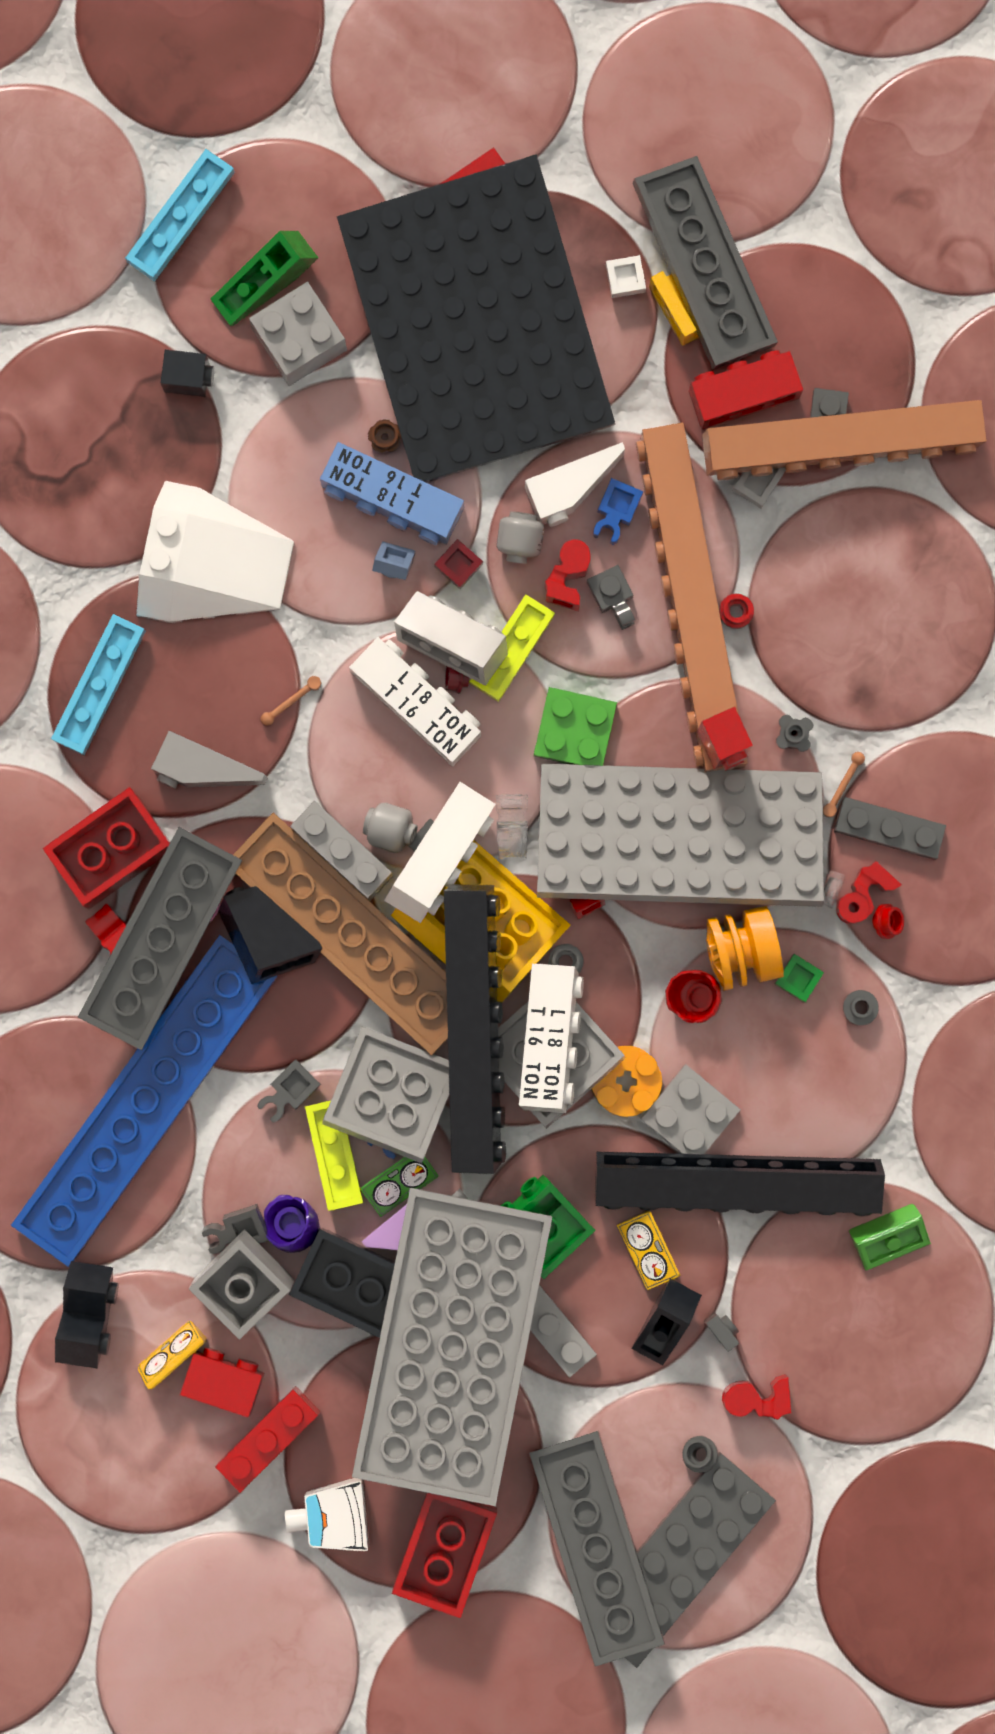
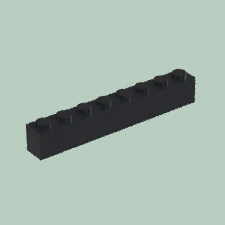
(473, 1028)
(739, 1183)

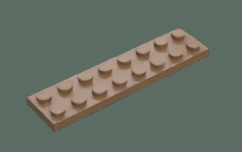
(349, 929)

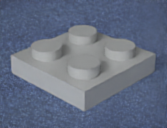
(690, 1113)

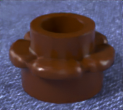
(384, 427)

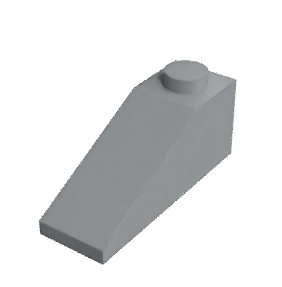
(197, 766)

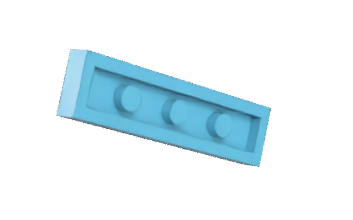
(180, 215)
(98, 684)

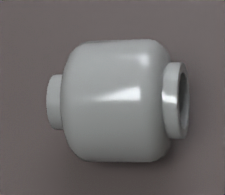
(520, 536)
(389, 827)

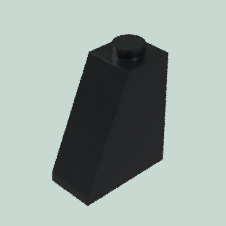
(265, 935)

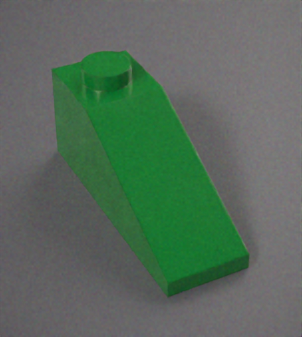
(264, 275)

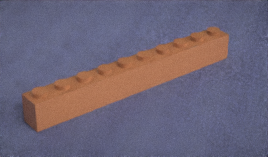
(687, 578)

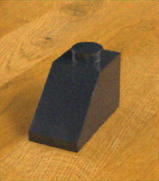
(667, 1321)

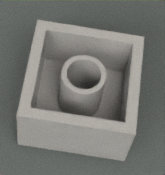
(298, 333)
(242, 1284)

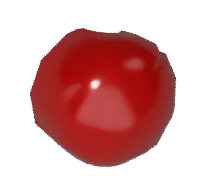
(693, 996)

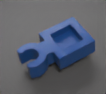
(618, 506)

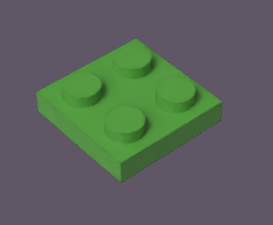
(574, 728)

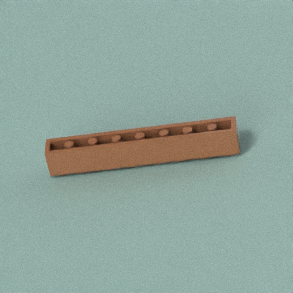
(844, 438)

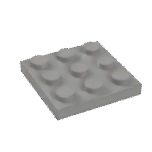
(595, 1057)
(390, 1095)

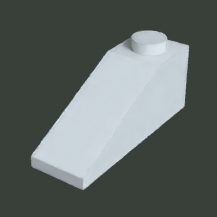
(564, 488)

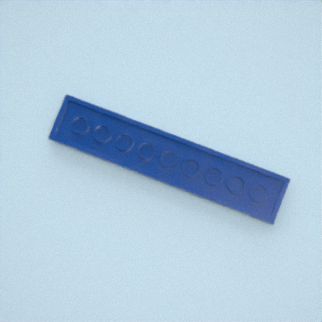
(141, 1104)

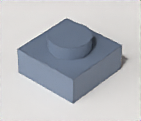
(393, 561)

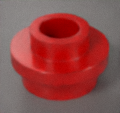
(740, 601)
(888, 921)

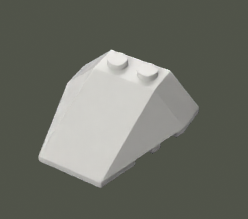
(208, 559)

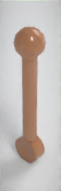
(313, 683)
(830, 809)

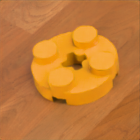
(639, 1097)

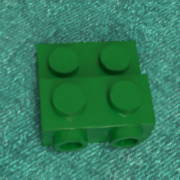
(567, 1227)

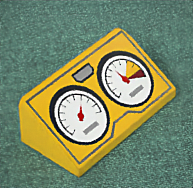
(648, 1250)
(171, 1354)

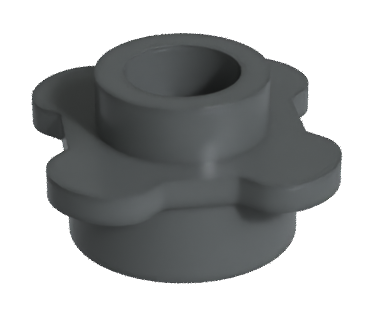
(799, 742)

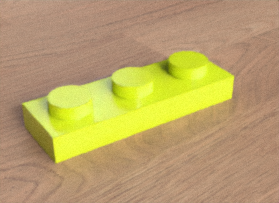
(522, 635)
(334, 1160)

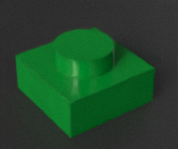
(799, 978)

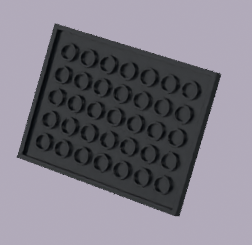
(476, 320)

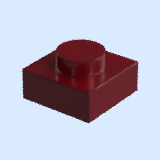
(458, 564)

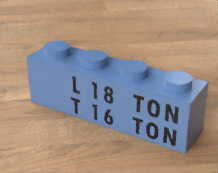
(391, 494)

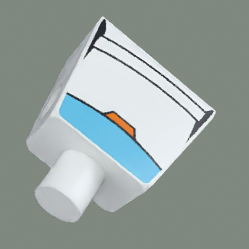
(333, 1517)

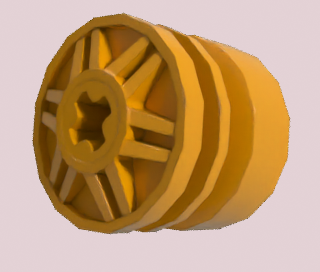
(744, 948)

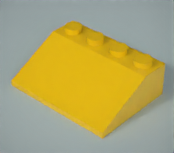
(524, 921)

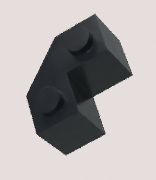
(85, 1315)

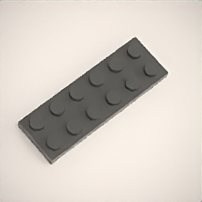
(704, 262)
(160, 938)
(698, 1539)
(597, 1548)

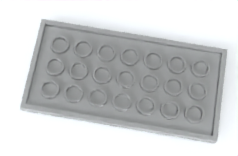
(681, 835)
(452, 1347)

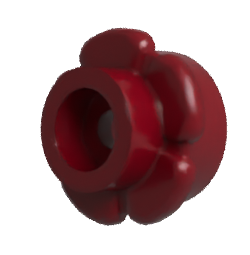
(455, 680)

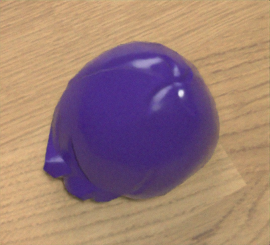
(291, 1223)

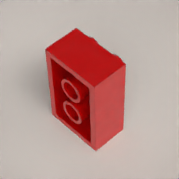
(108, 848)
(444, 1553)

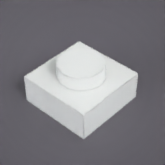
(625, 276)

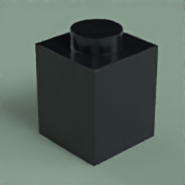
(186, 373)

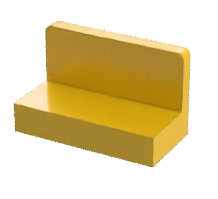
(673, 307)

